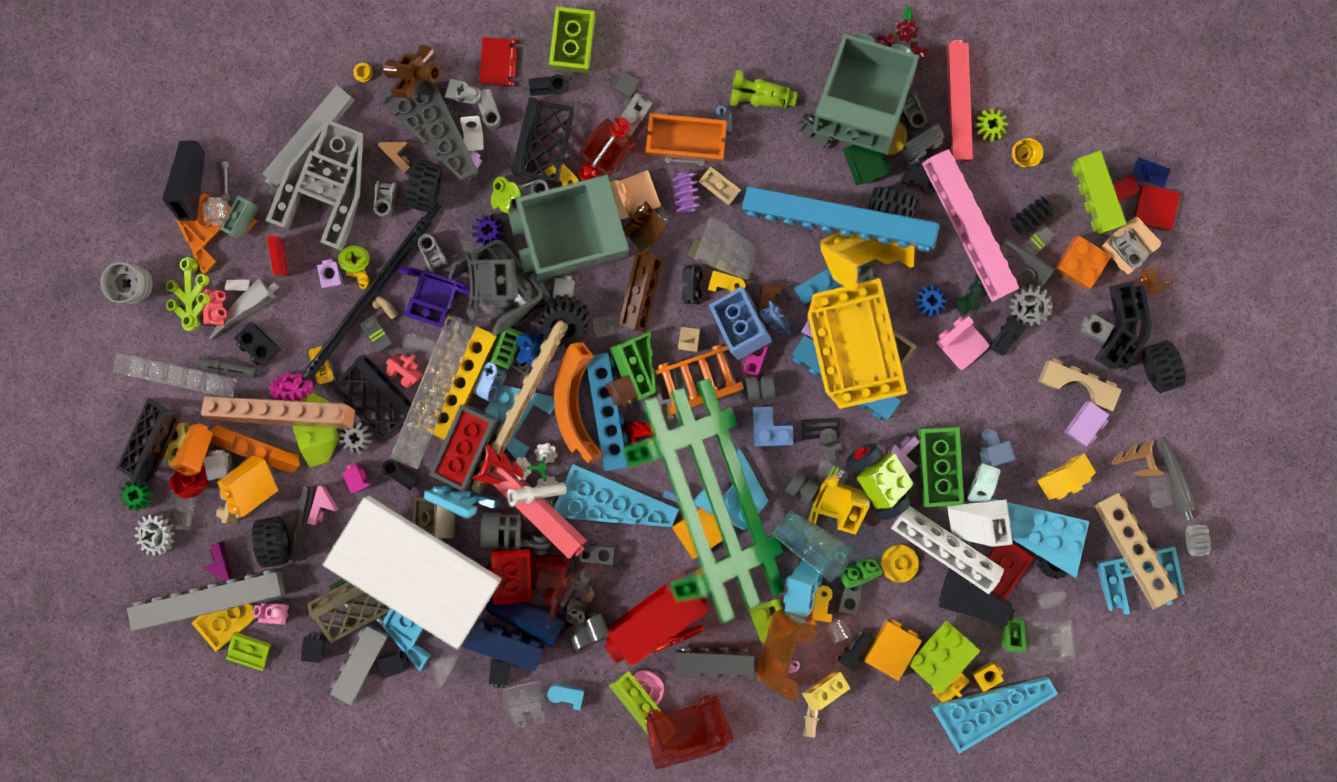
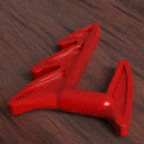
(638, 430)
(493, 459)

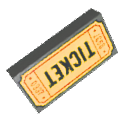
(326, 373)

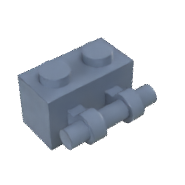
(996, 450)

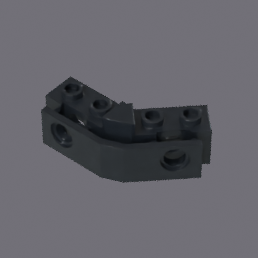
(1123, 336)

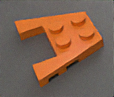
(200, 233)

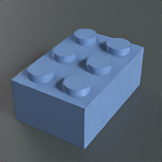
(740, 323)

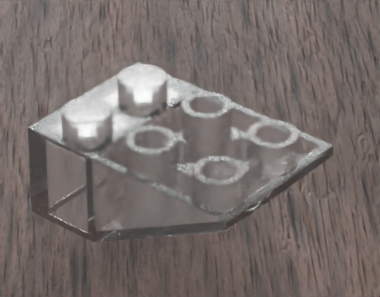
(726, 249)

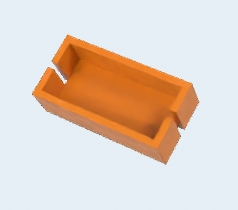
(686, 138)

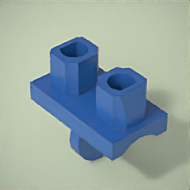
(529, 347)

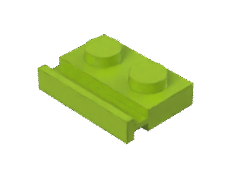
(248, 651)

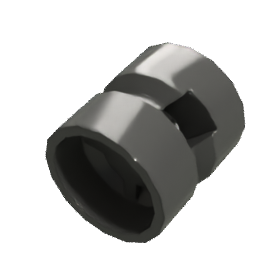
(760, 388)
(801, 487)

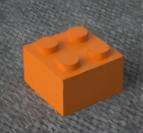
(1082, 262)

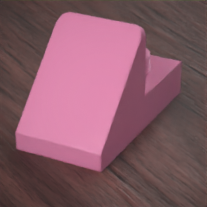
(322, 500)

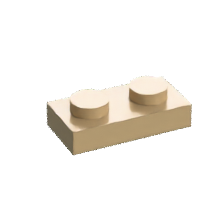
(719, 186)

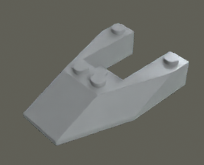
(329, 172)

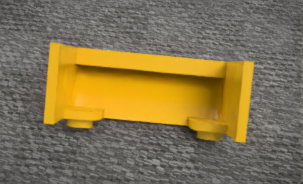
(847, 253)

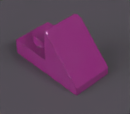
(221, 567)

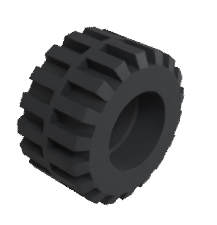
(423, 186)
(893, 202)
(567, 308)
(1164, 366)
(270, 542)

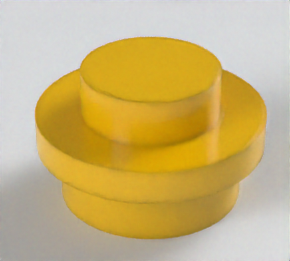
(363, 72)

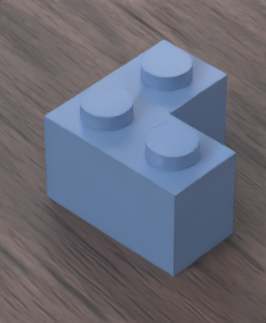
(765, 433)

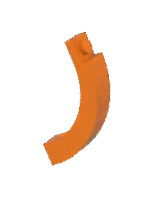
(567, 402)

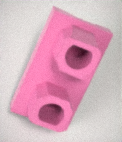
(271, 613)

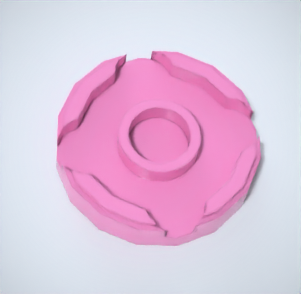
(651, 684)

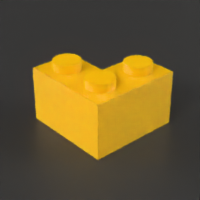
(1067, 478)

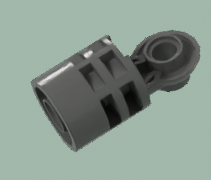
(513, 535)

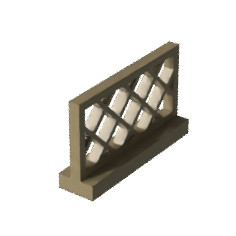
(343, 595)

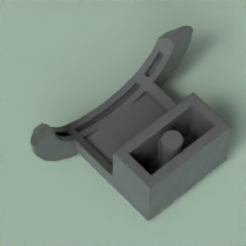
(489, 279)

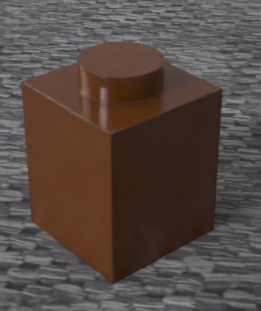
(621, 390)

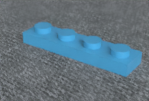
(817, 284)

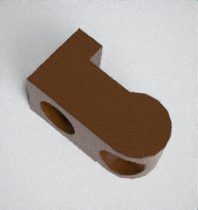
(768, 294)

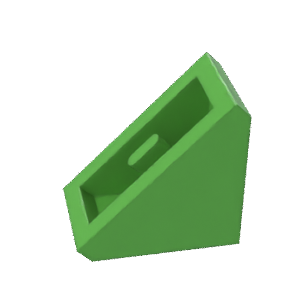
(1014, 636)

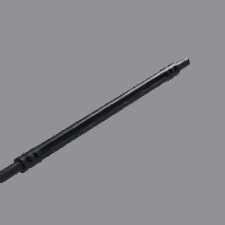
(370, 293)

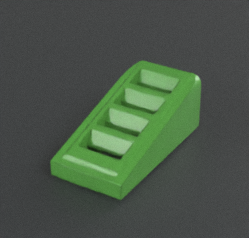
(494, 359)

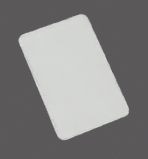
(240, 285)

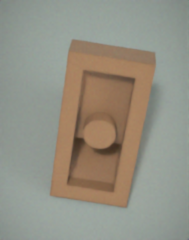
(394, 150)

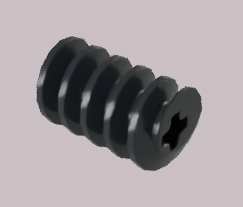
(1032, 216)

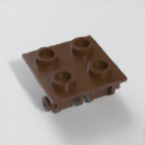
(644, 227)

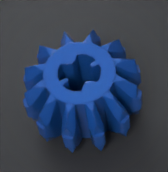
(926, 305)

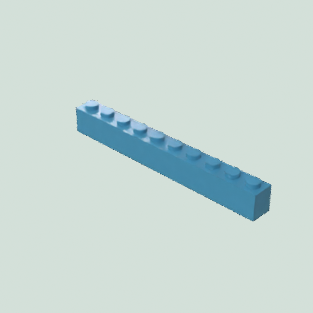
(840, 218)

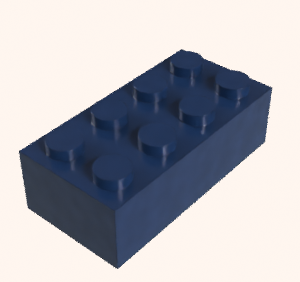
(504, 645)

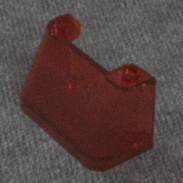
(687, 732)

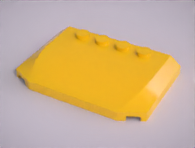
(856, 344)

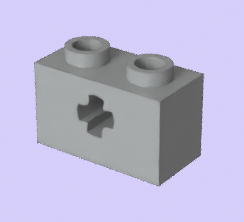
(218, 464)

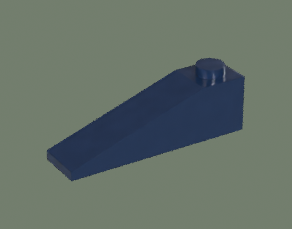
(532, 620)

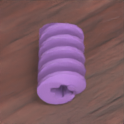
(685, 192)

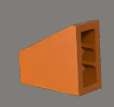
(192, 450)

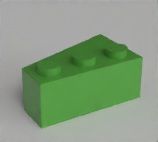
(635, 360)

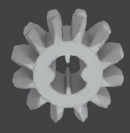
(350, 441)
(1198, 540)

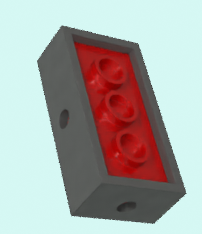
(465, 447)

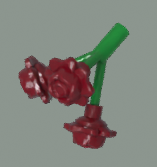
(907, 31)

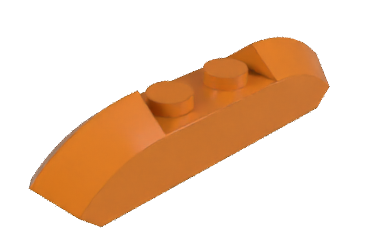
(249, 446)

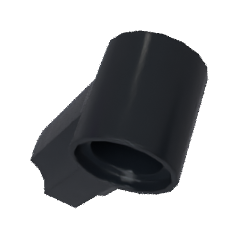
(545, 85)
(1008, 334)
(401, 475)
(854, 652)

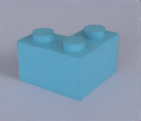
(801, 589)

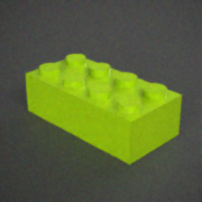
(1098, 192)

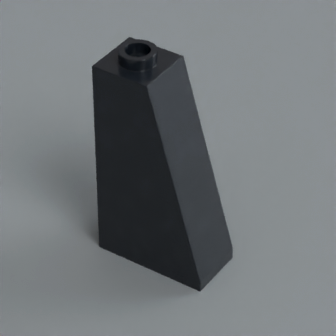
(185, 180)
(966, 598)

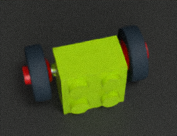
(882, 479)

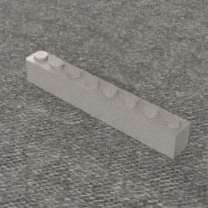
(206, 601)

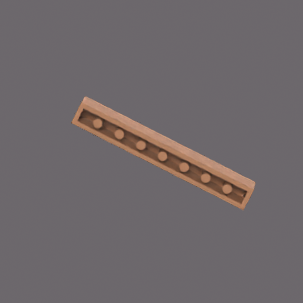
(278, 412)

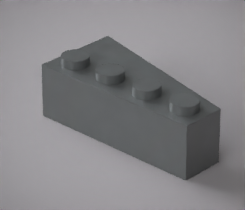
(715, 662)

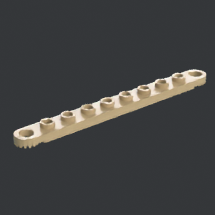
(524, 396)

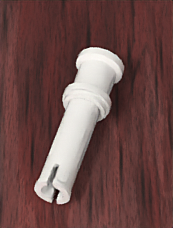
(529, 494)

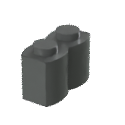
(589, 631)

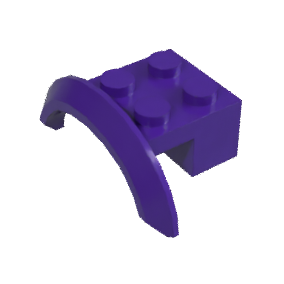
(432, 296)

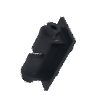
(693, 276)

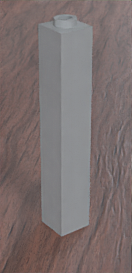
(331, 109)

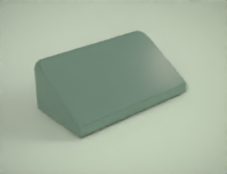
(240, 217)

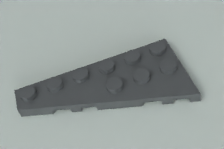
(433, 125)

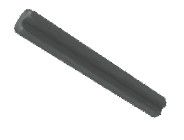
(301, 524)

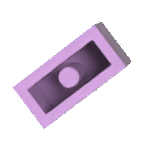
(1087, 423)

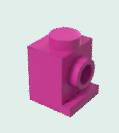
(355, 478)

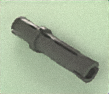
(219, 366)

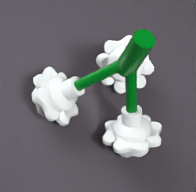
(545, 454)

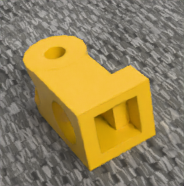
(566, 176)
(724, 281)
(820, 605)

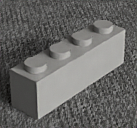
(359, 664)

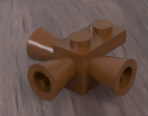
(412, 71)

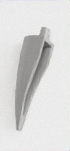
(250, 301)

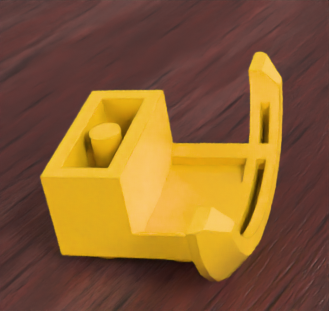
(840, 502)

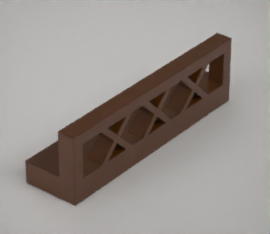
(638, 291)

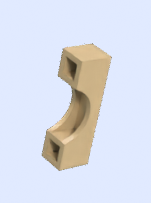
(1102, 394)

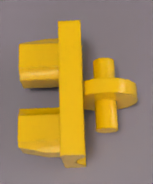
(954, 689)

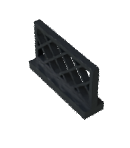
(527, 135)
(381, 384)
(153, 450)

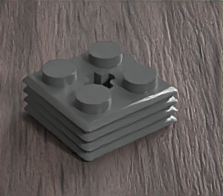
(928, 140)

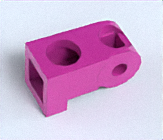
(754, 361)

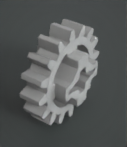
(1030, 297)
(154, 534)

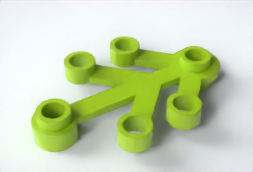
(190, 317)

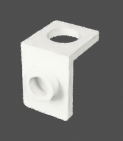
(472, 136)

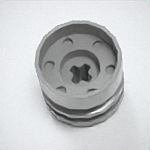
(116, 283)

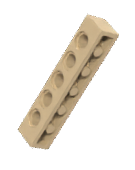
(1135, 562)

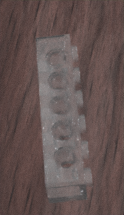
(174, 375)

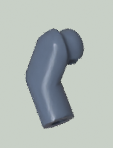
(725, 114)

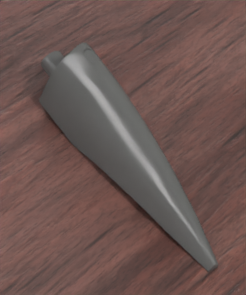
(1180, 490)

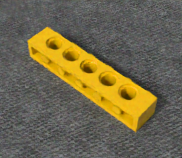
(464, 394)

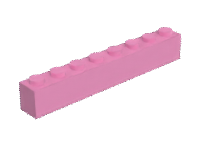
(970, 225)

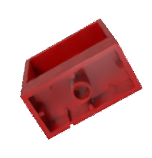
(652, 624)

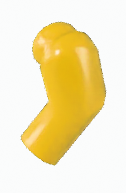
(362, 278)

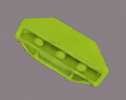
(316, 442)

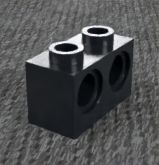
(260, 340)

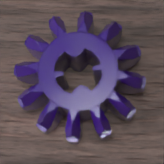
(484, 224)

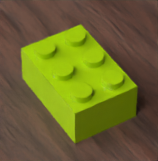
(572, 39)
(943, 657)

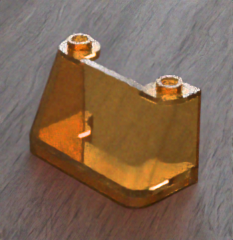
(778, 651)

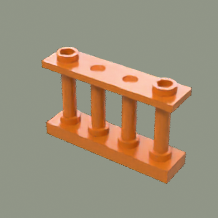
(695, 398)

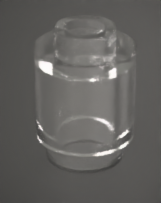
(1051, 598)

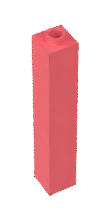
(959, 100)
(543, 516)

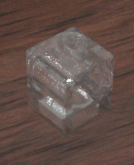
(837, 629)

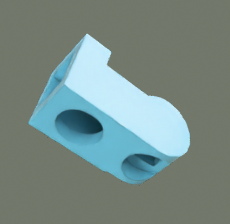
(567, 694)

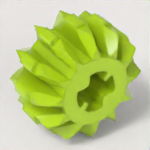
(986, 118)

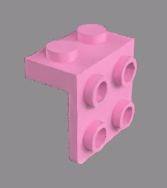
(962, 342)

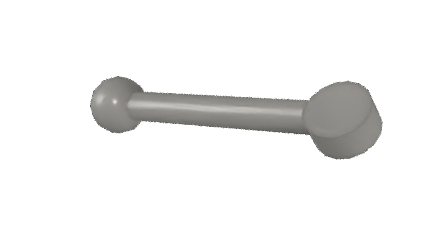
(668, 160)
(225, 165)

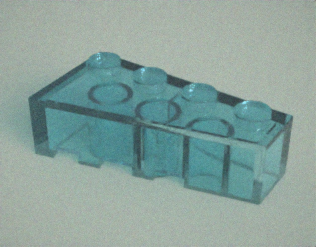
(814, 545)

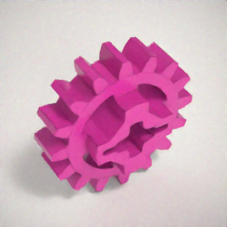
(287, 387)

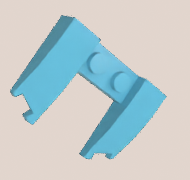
(1115, 569)

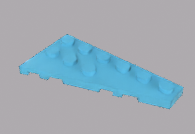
(982, 714)

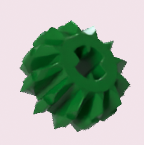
(129, 499)

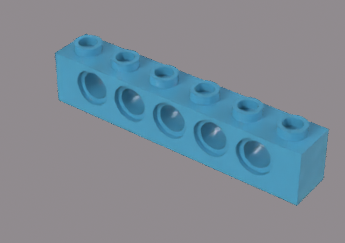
(609, 460)

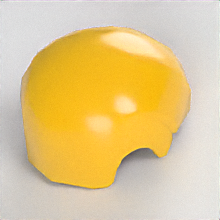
(1034, 150)

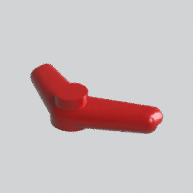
(680, 637)

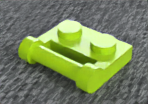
(762, 617)

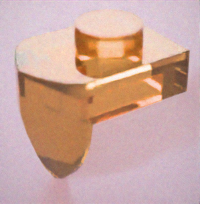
(1151, 280)

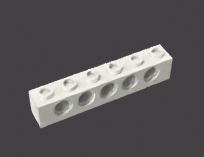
(948, 549)

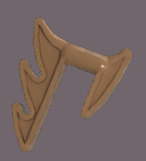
(1144, 453)

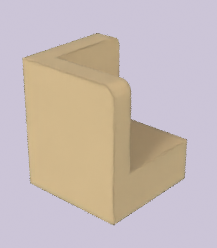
(689, 339)

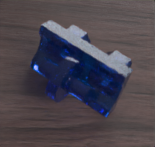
(1150, 172)

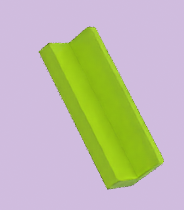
(633, 697)

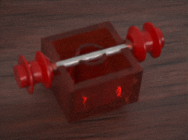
(606, 148)

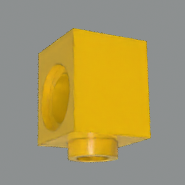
(979, 676)

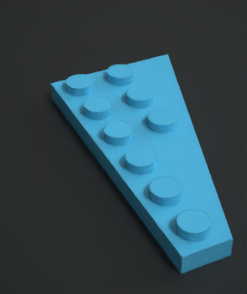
(604, 500)
(1049, 535)

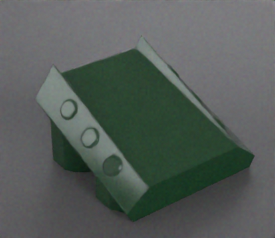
(866, 164)

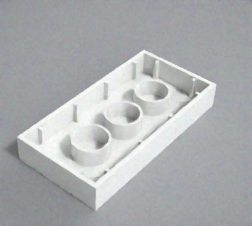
(412, 571)

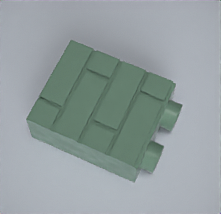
(865, 92)
(569, 228)

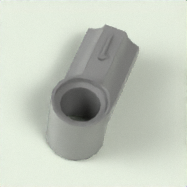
(488, 108)

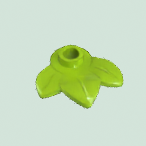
(503, 196)

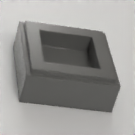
(626, 84)

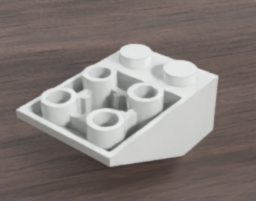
(981, 522)

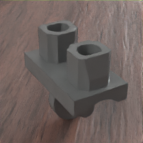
(829, 444)

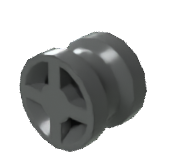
(576, 612)

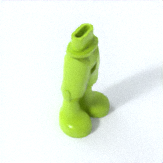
(765, 93)

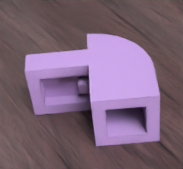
(907, 445)

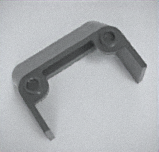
(528, 290)

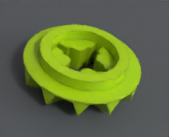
(345, 259)

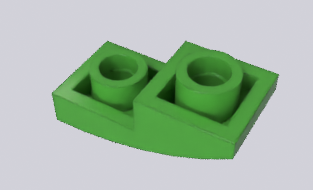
(861, 573)

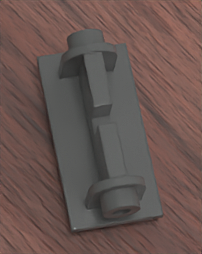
(807, 129)

